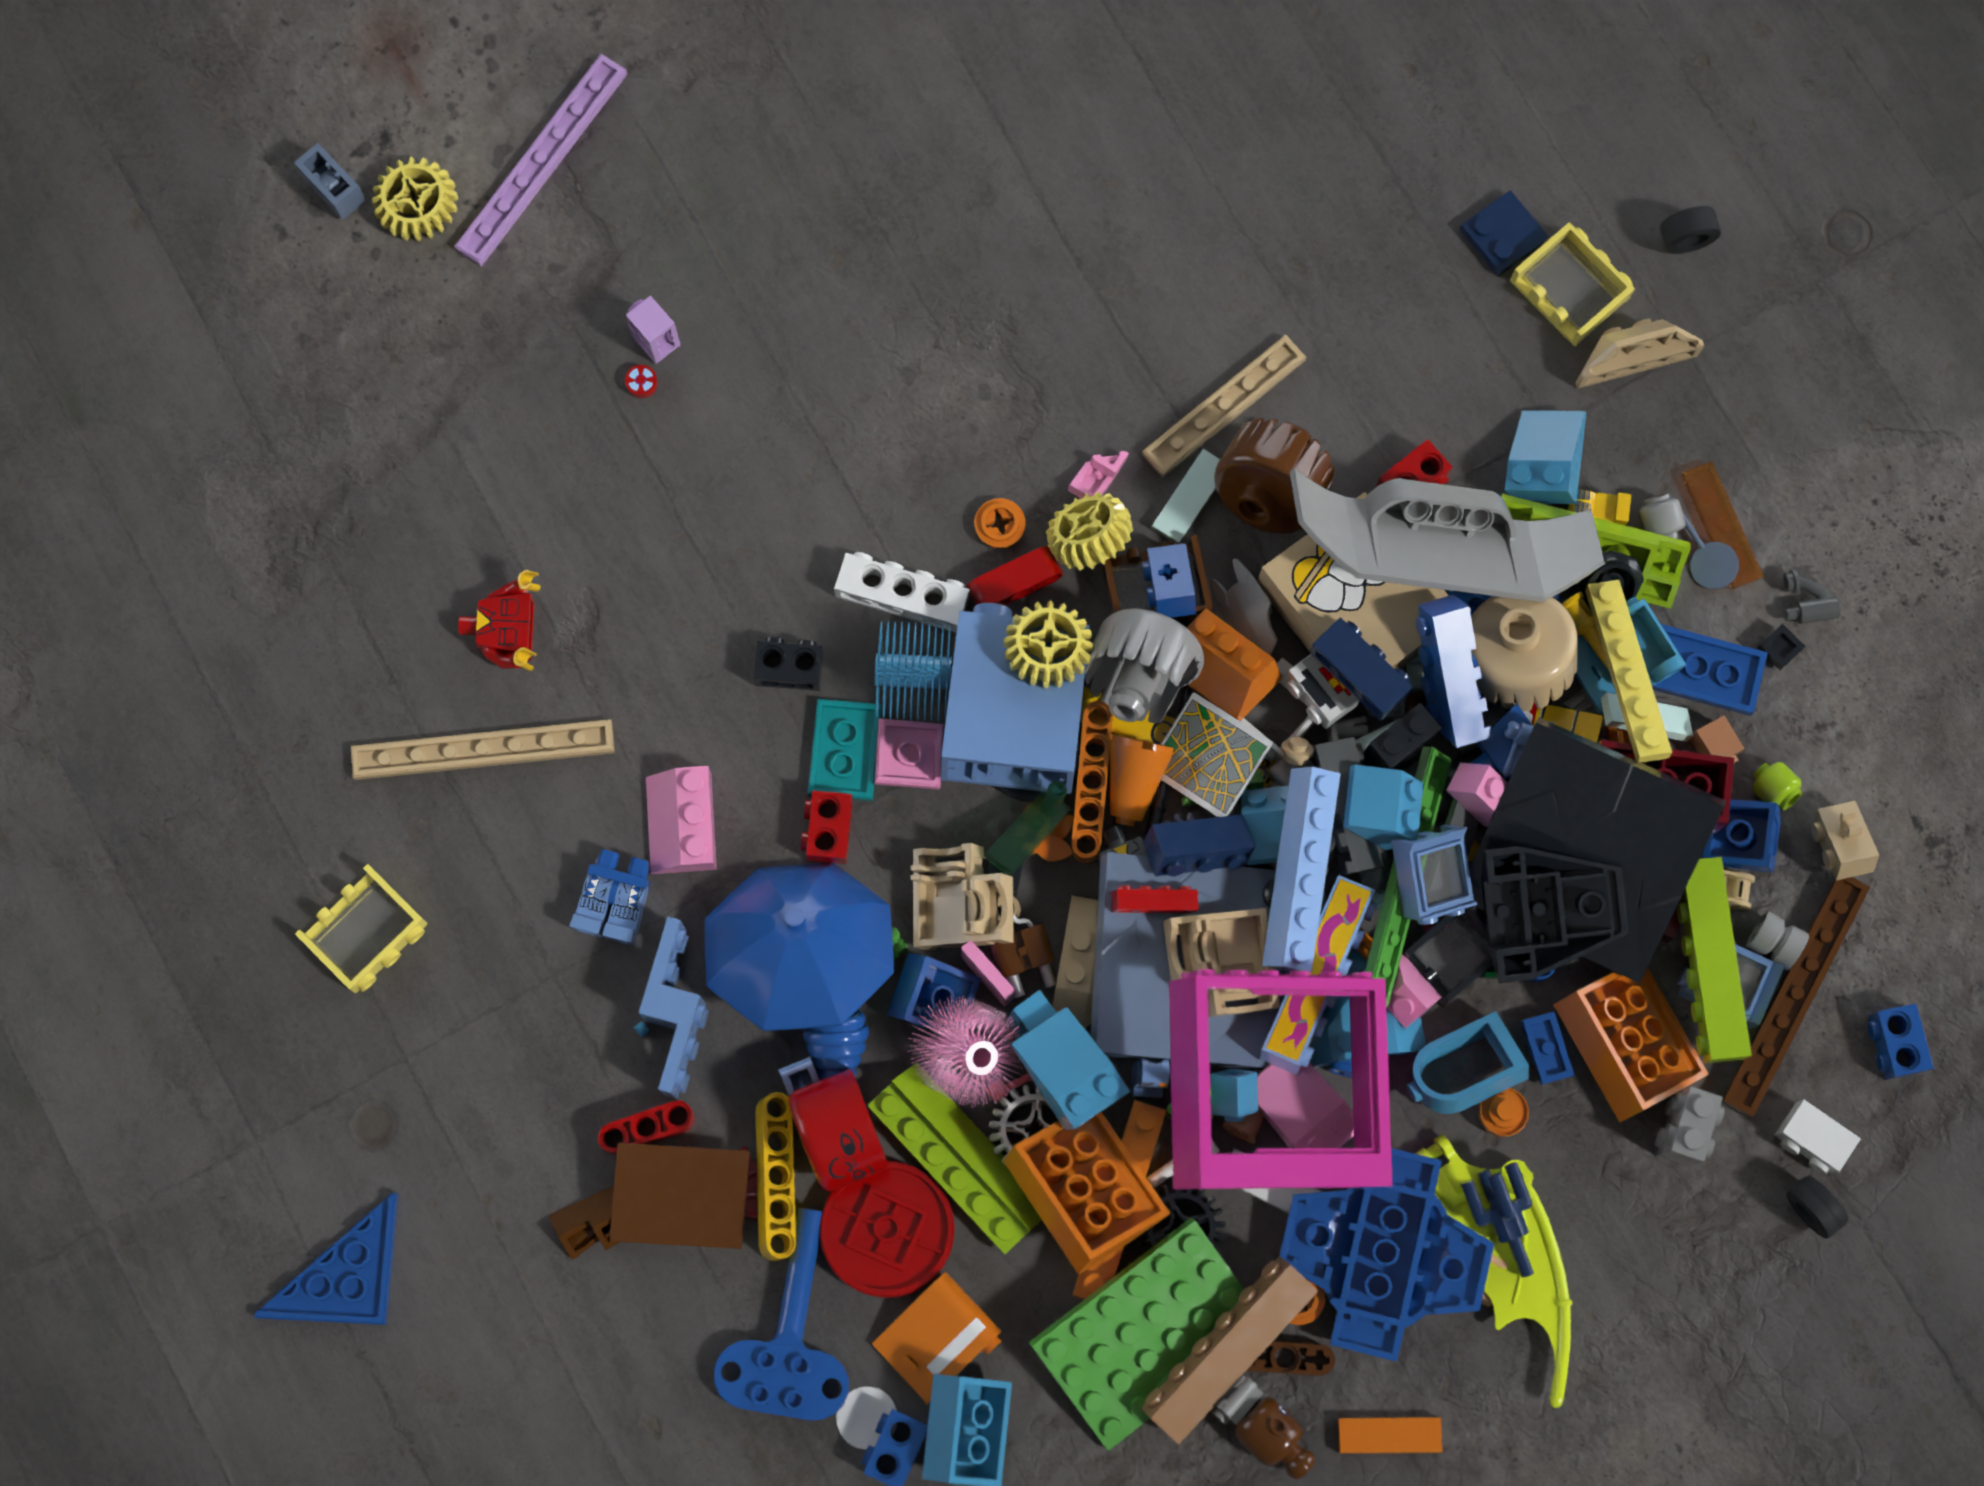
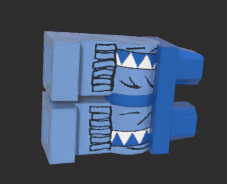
(613, 888)

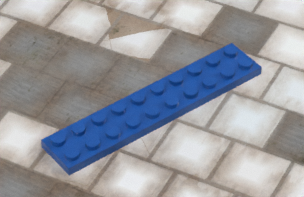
(1715, 670)

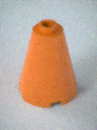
(1134, 776)

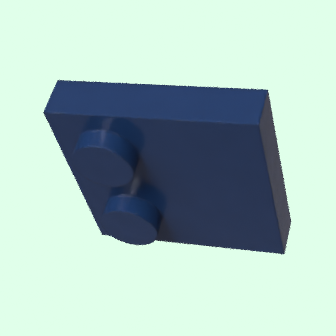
(1504, 233)

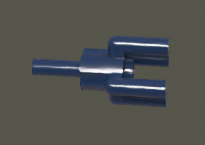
(1503, 1212)

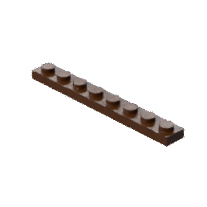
(1795, 996)

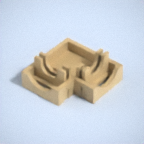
(958, 900)
(1222, 944)

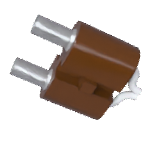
(1028, 951)

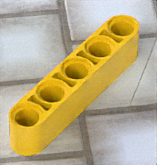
(766, 1190)

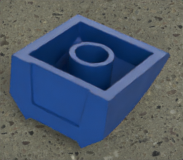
(1748, 838)

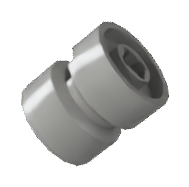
(1781, 942)

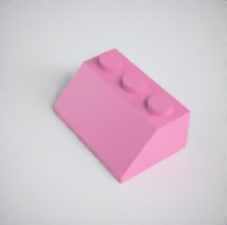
(681, 820)

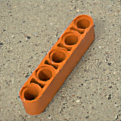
(1091, 766)

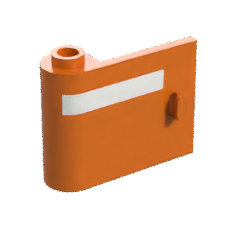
(940, 1333)

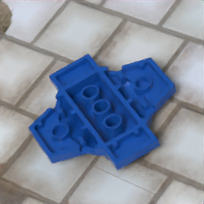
(1386, 1255)

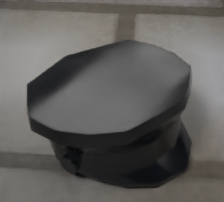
(1616, 567)

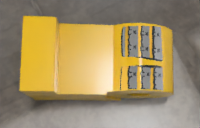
(1603, 506)

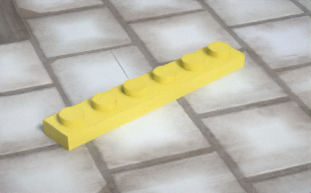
(1628, 671)

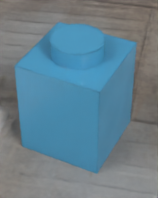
(1234, 1094)

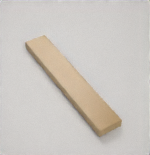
(1223, 405)

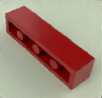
(1154, 900)

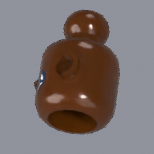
(1273, 1437)

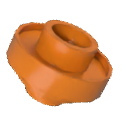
(1504, 1113)

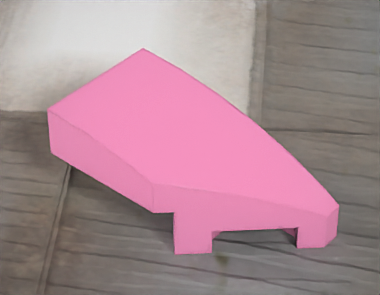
(1097, 474)

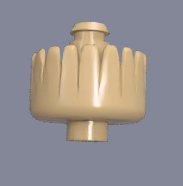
(1524, 651)

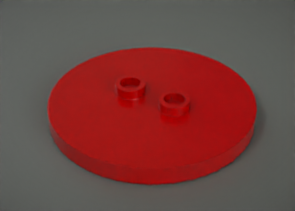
(888, 1232)

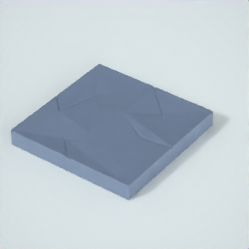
(1134, 972)

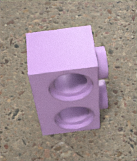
(652, 329)

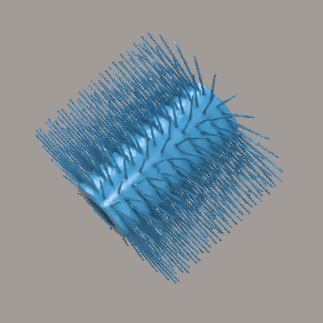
(911, 671)

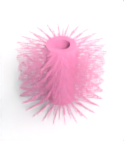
(966, 1050)

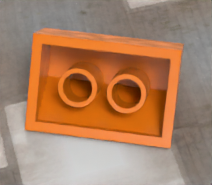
(1234, 668)

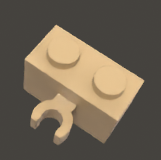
(1844, 840)

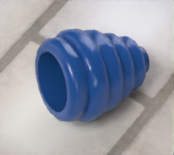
(837, 1047)

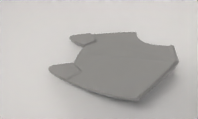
(1247, 608)

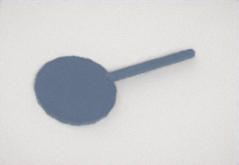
(1713, 563)

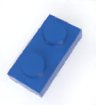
(1547, 1048)

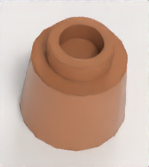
(1247, 1129)

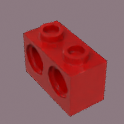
(1410, 468)
(835, 827)

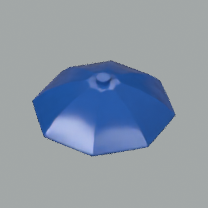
(798, 946)

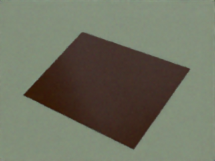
(679, 1196)

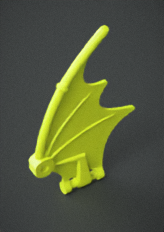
(1535, 1297)

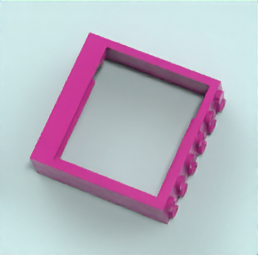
(1355, 1167)

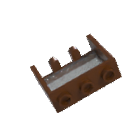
(1129, 590)

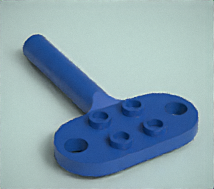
(783, 1373)

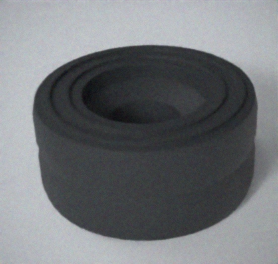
(1690, 229)
(1817, 1207)

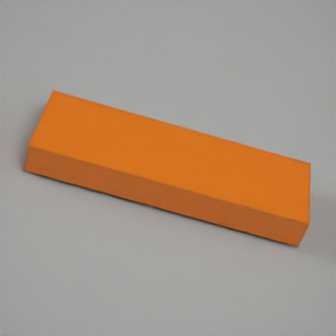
(1389, 1435)

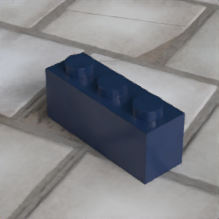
(1361, 668)
(1198, 845)

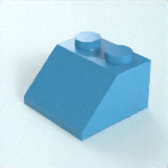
(1383, 805)
(1264, 817)

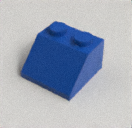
(923, 984)

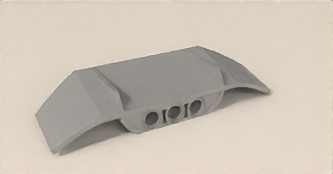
(1448, 539)

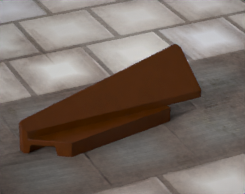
(585, 1223)

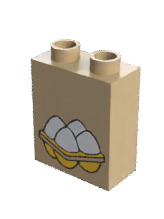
(1316, 591)

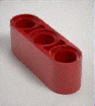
(1016, 578)
(661, 1117)

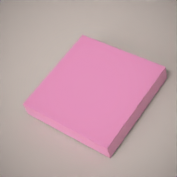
(909, 754)
(987, 972)

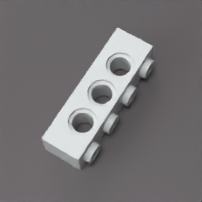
(913, 606)

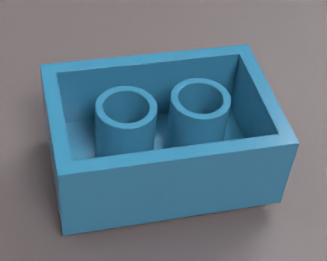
(967, 1430)

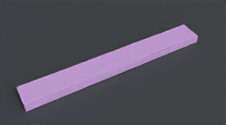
(540, 160)

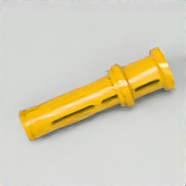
(1585, 624)

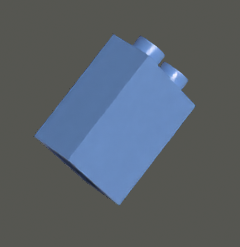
(1001, 725)

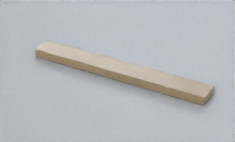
(482, 749)

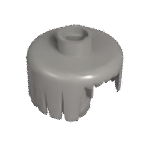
(1142, 663)

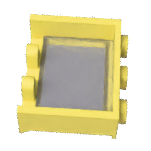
(1572, 283)
(363, 931)

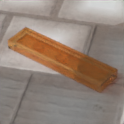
(1721, 520)

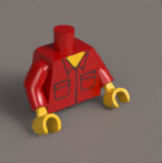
(505, 623)

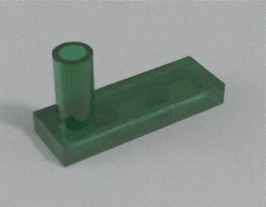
(1029, 829)

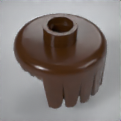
(1256, 476)

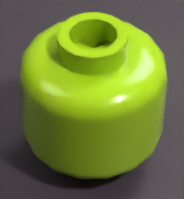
(1777, 785)

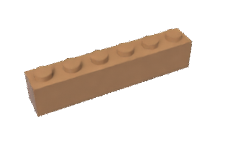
(1228, 1349)

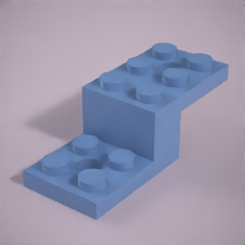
(673, 1008)

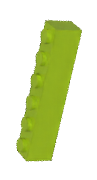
(1713, 965)

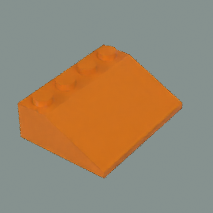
(1630, 1042)
(1085, 1189)

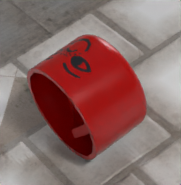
(837, 1131)

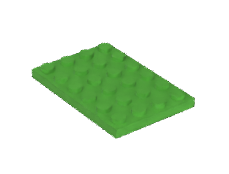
(1137, 1329)

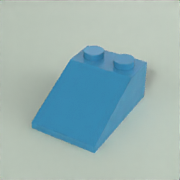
(1546, 457)
(1069, 1069)

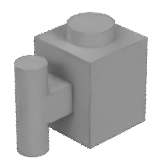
(1237, 1401)

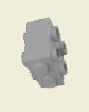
(1689, 1126)

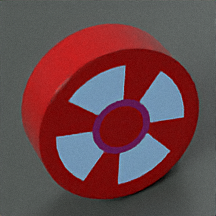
(641, 381)

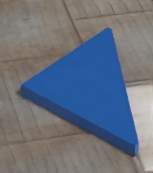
(346, 1280)

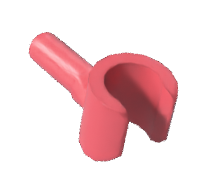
(1018, 1082)

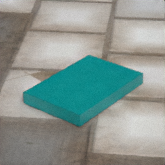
(844, 748)

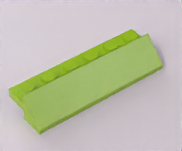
(1657, 555)
(956, 1156)

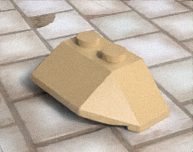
(1637, 350)
(1077, 961)

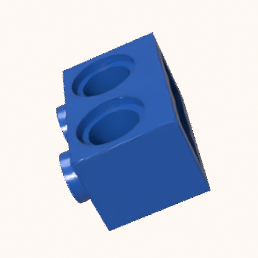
(1909, 1040)
(904, 1452)

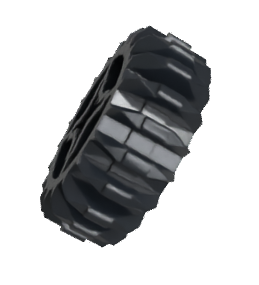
(1207, 1216)

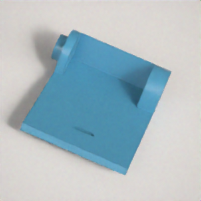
(1656, 647)

